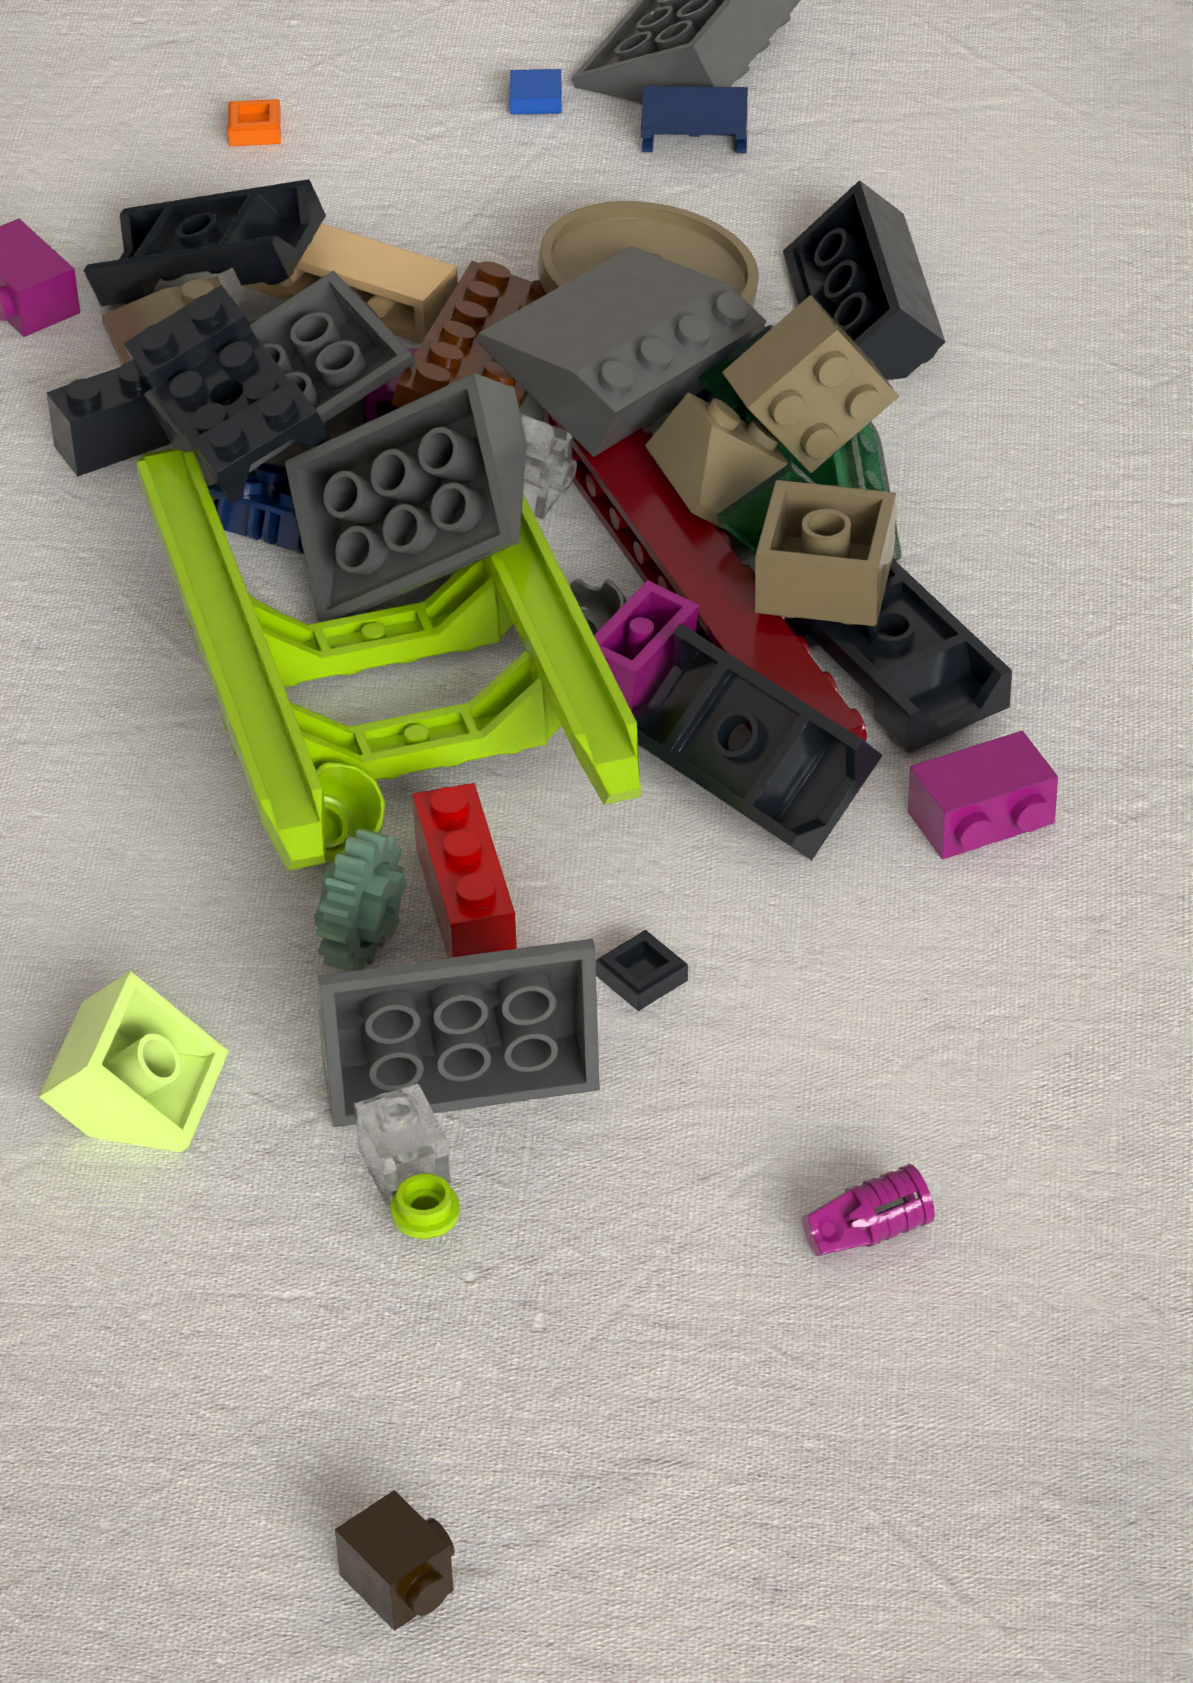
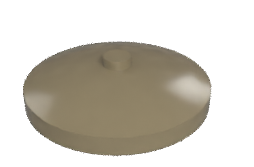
(605, 229)

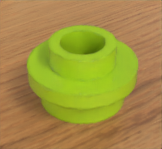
(425, 1206)

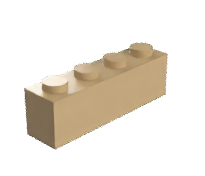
(396, 283)

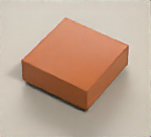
(254, 122)

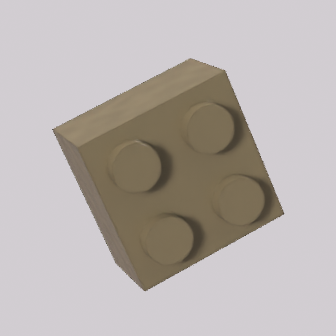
(810, 384)
(825, 553)

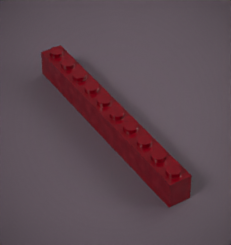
(699, 564)

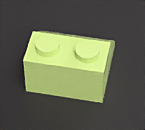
(134, 1068)

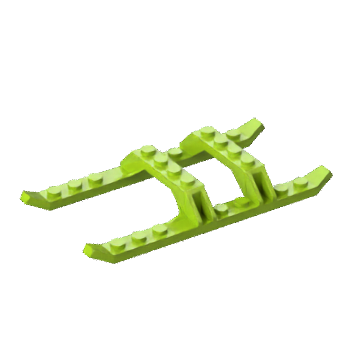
(260, 651)

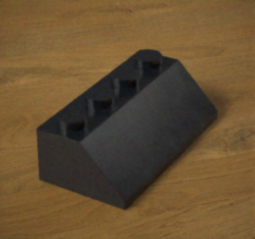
(869, 280)

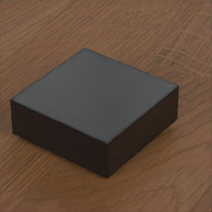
(641, 970)

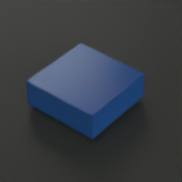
(536, 91)

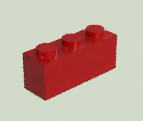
(463, 872)

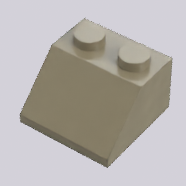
(713, 455)

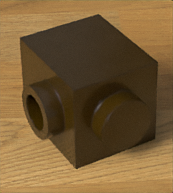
(396, 1560)

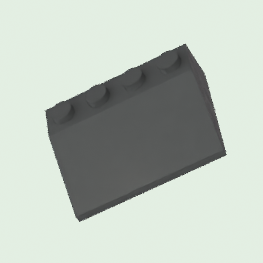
(682, 45)
(621, 343)
(327, 346)
(410, 495)
(463, 1029)

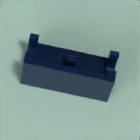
(694, 113)

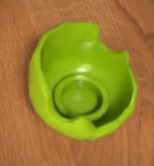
(350, 804)

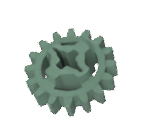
(360, 900)

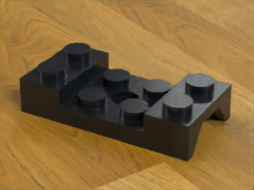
(250, 230)
(202, 360)
(923, 677)
(791, 773)

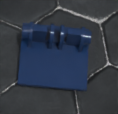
(263, 510)

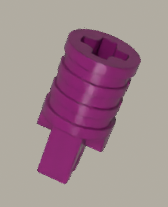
(851, 1217)

